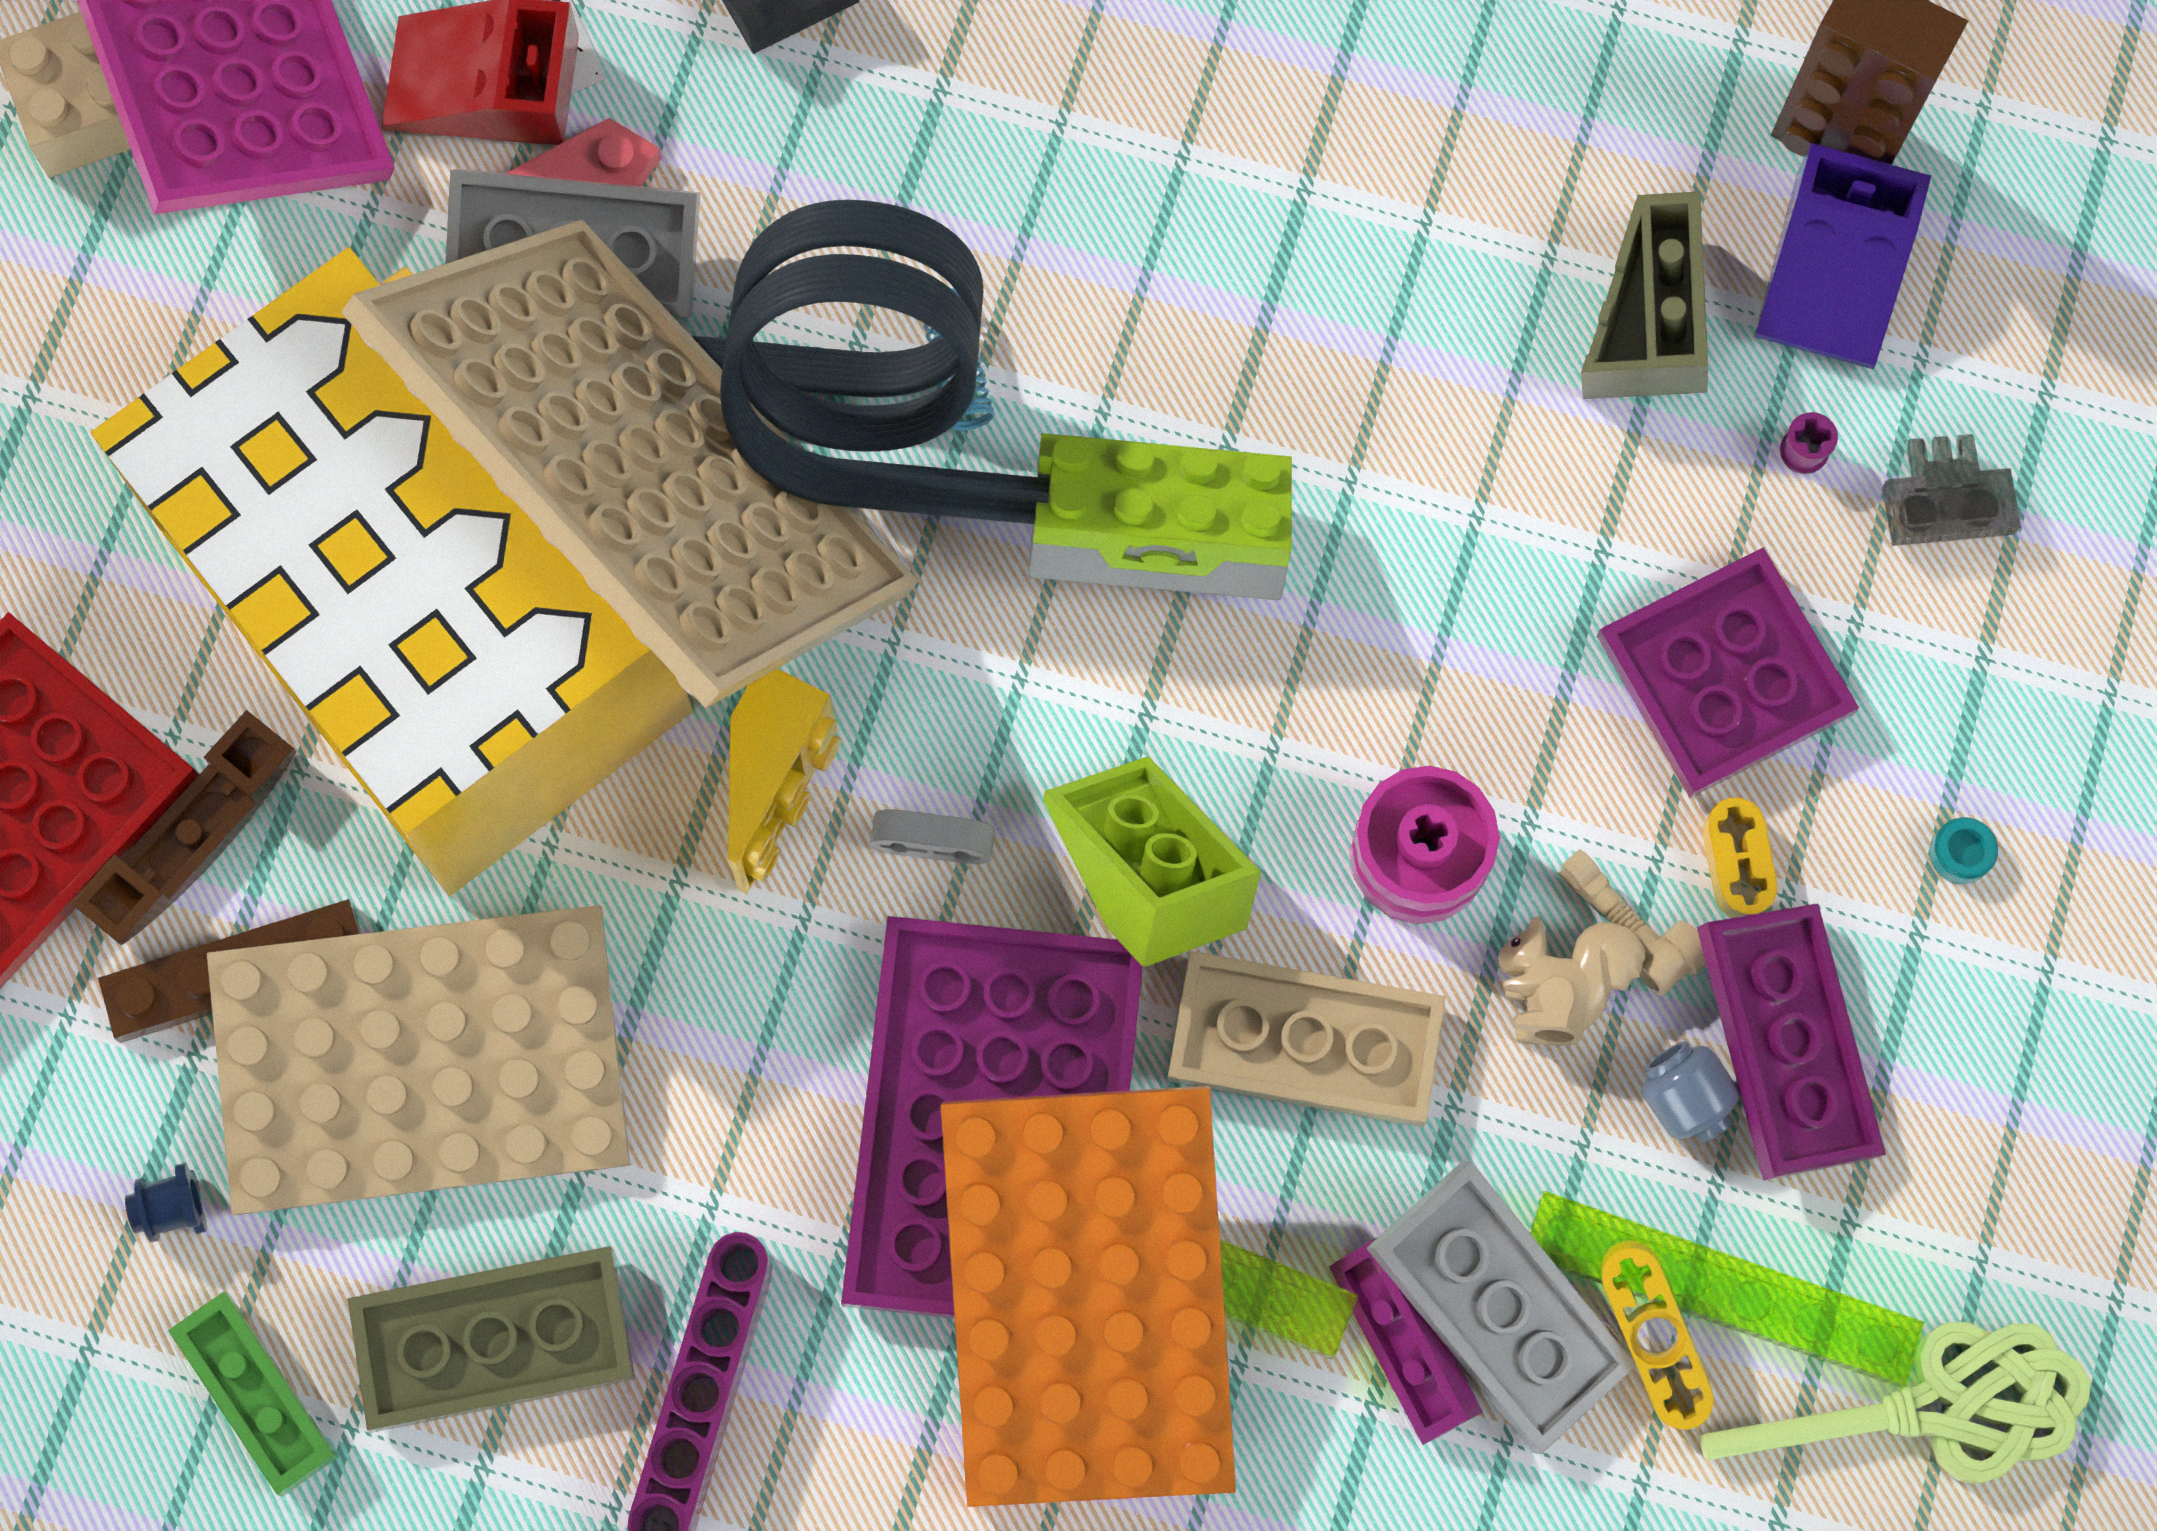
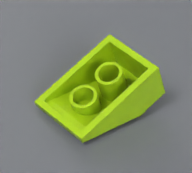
(1153, 861)

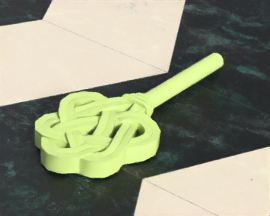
(2030, 1373)

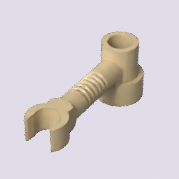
(1666, 956)

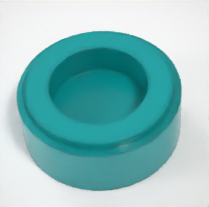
(1963, 850)

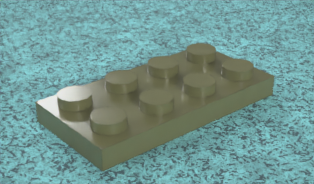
(490, 1339)

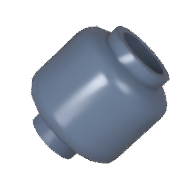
(1690, 1092)

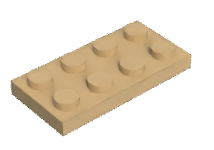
(1307, 1038)

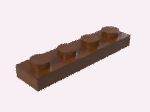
(178, 985)

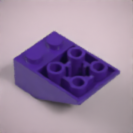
(1842, 255)

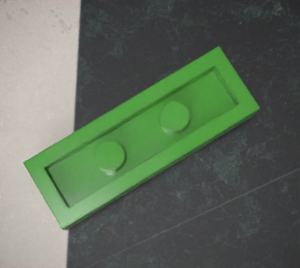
(253, 1394)

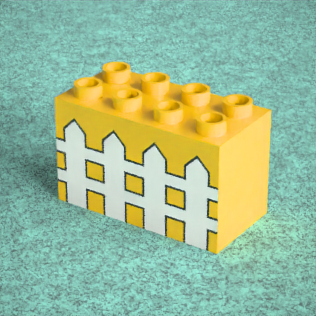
(389, 580)

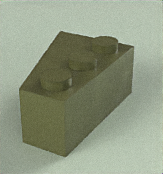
(1655, 311)

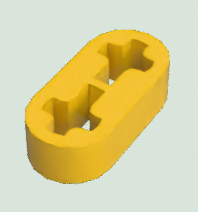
(1754, 855)

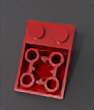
(484, 71)

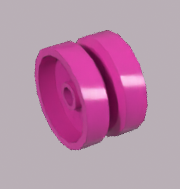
(1408, 878)

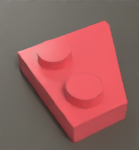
(599, 155)

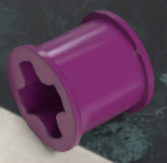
(1820, 431)

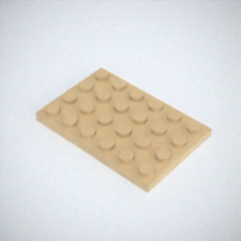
(417, 1060)

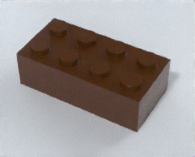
(1868, 76)

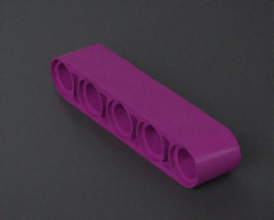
(697, 1361)

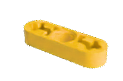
(1657, 1385)

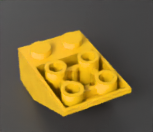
(776, 744)

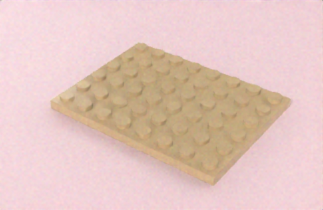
(621, 455)

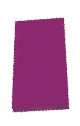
(1790, 1041)

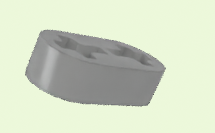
(932, 836)

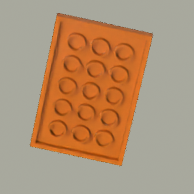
(1088, 1296)

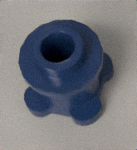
(166, 1204)

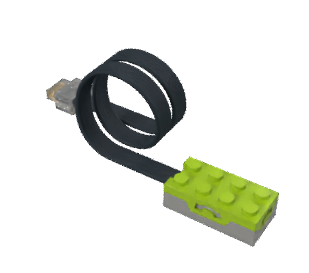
(1096, 503)

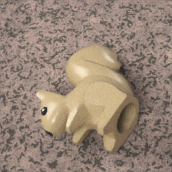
(1565, 992)

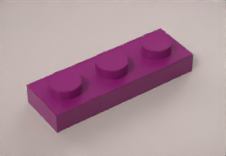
(1407, 1349)

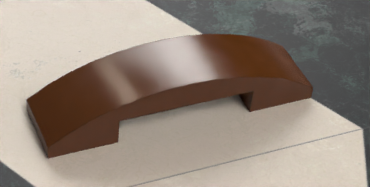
(190, 833)

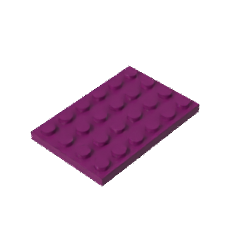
(962, 1021)

